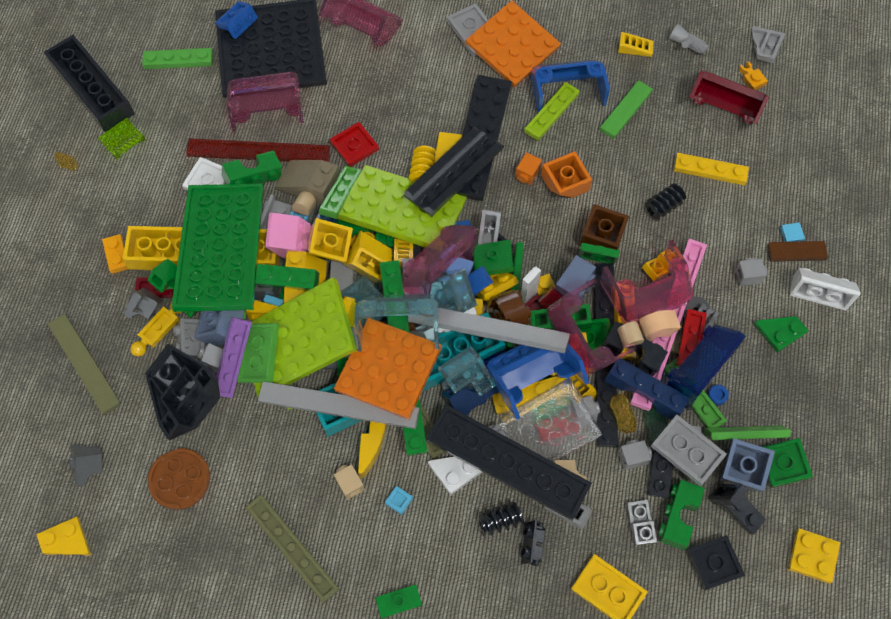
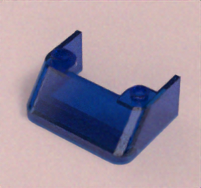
(705, 361)

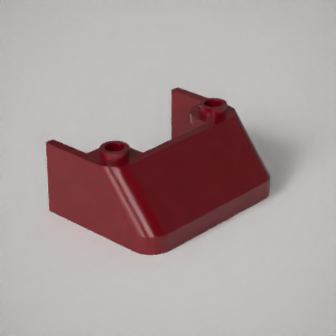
(729, 96)

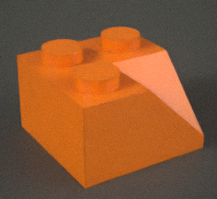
(566, 176)

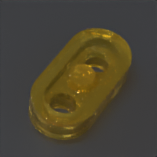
(623, 413)

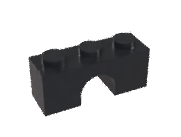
(649, 354)

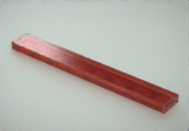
(250, 149)

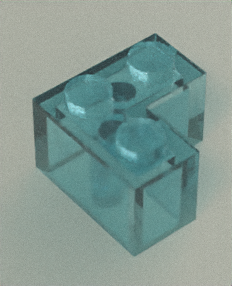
(465, 369)

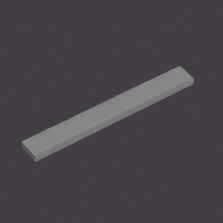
(497, 329)
(331, 404)

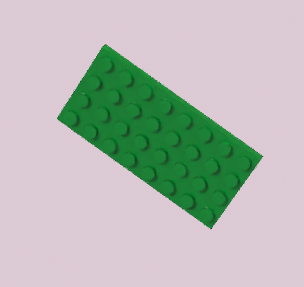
(219, 248)

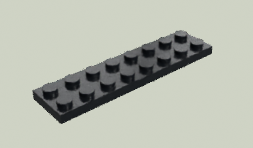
(487, 114)
(509, 462)

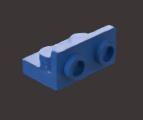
(237, 19)

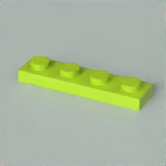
(552, 111)

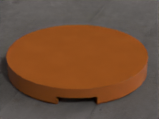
(179, 479)

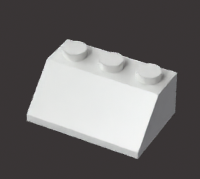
(824, 289)

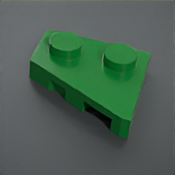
(781, 331)

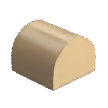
(304, 203)
(630, 334)

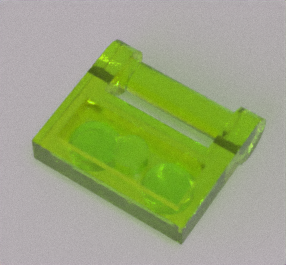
(120, 134)

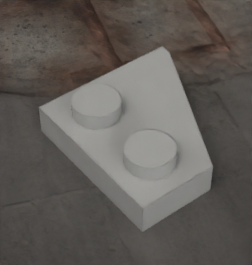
(767, 43)

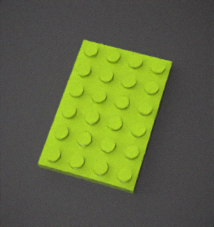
(380, 205)
(310, 333)

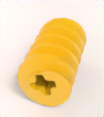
(421, 161)

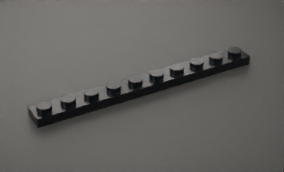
(606, 418)

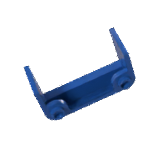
(569, 71)
(528, 365)

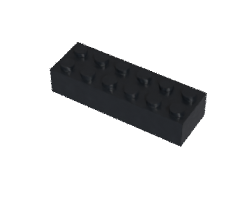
(89, 83)

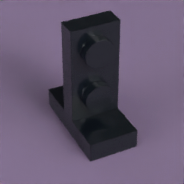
(735, 502)

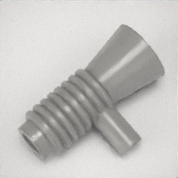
(688, 40)

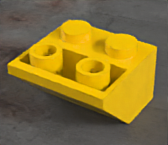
(367, 255)

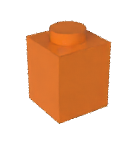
(528, 168)

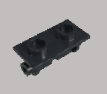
(532, 533)

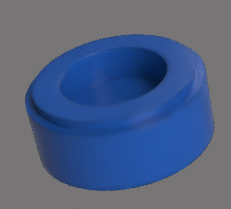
(718, 394)

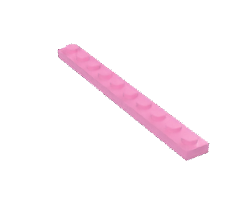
(693, 255)

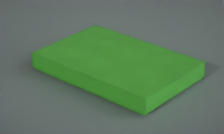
(259, 354)

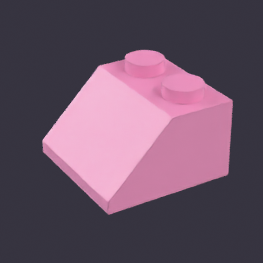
(287, 234)

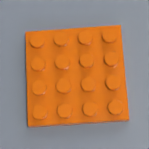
(513, 43)
(388, 369)

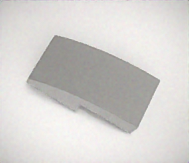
(640, 521)

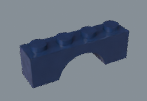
(630, 378)
(467, 398)

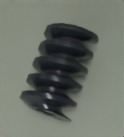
(665, 201)
(500, 518)

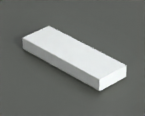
(530, 284)

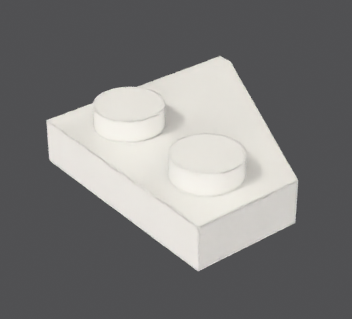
(453, 472)

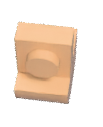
(659, 324)

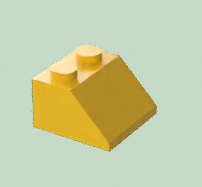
(329, 240)

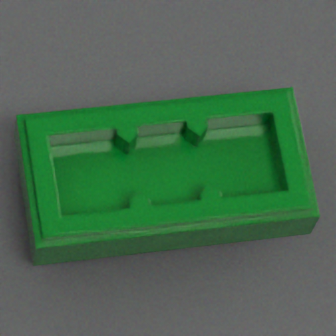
(398, 601)

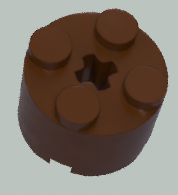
(510, 307)

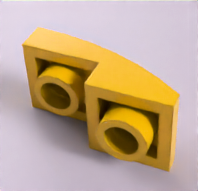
(657, 267)

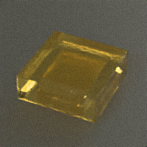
(66, 161)

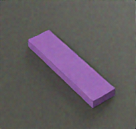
(232, 355)

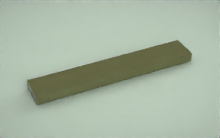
(84, 364)
(292, 549)

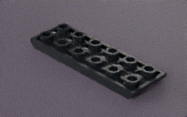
(453, 171)

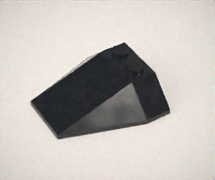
(181, 391)

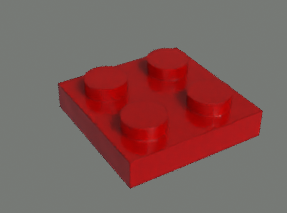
(354, 144)

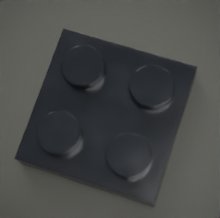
(715, 562)

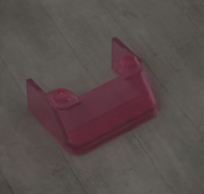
(363, 17)
(263, 94)
(438, 256)
(658, 296)
(561, 319)

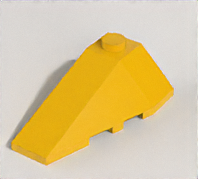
(303, 260)

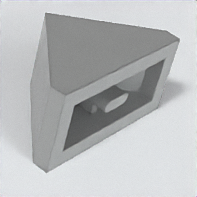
(489, 226)

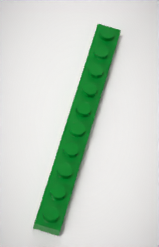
(392, 285)

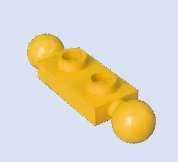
(155, 330)

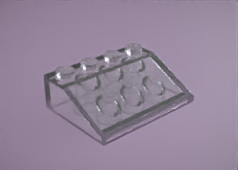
(552, 422)

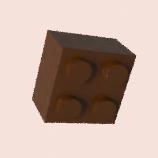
(604, 227)

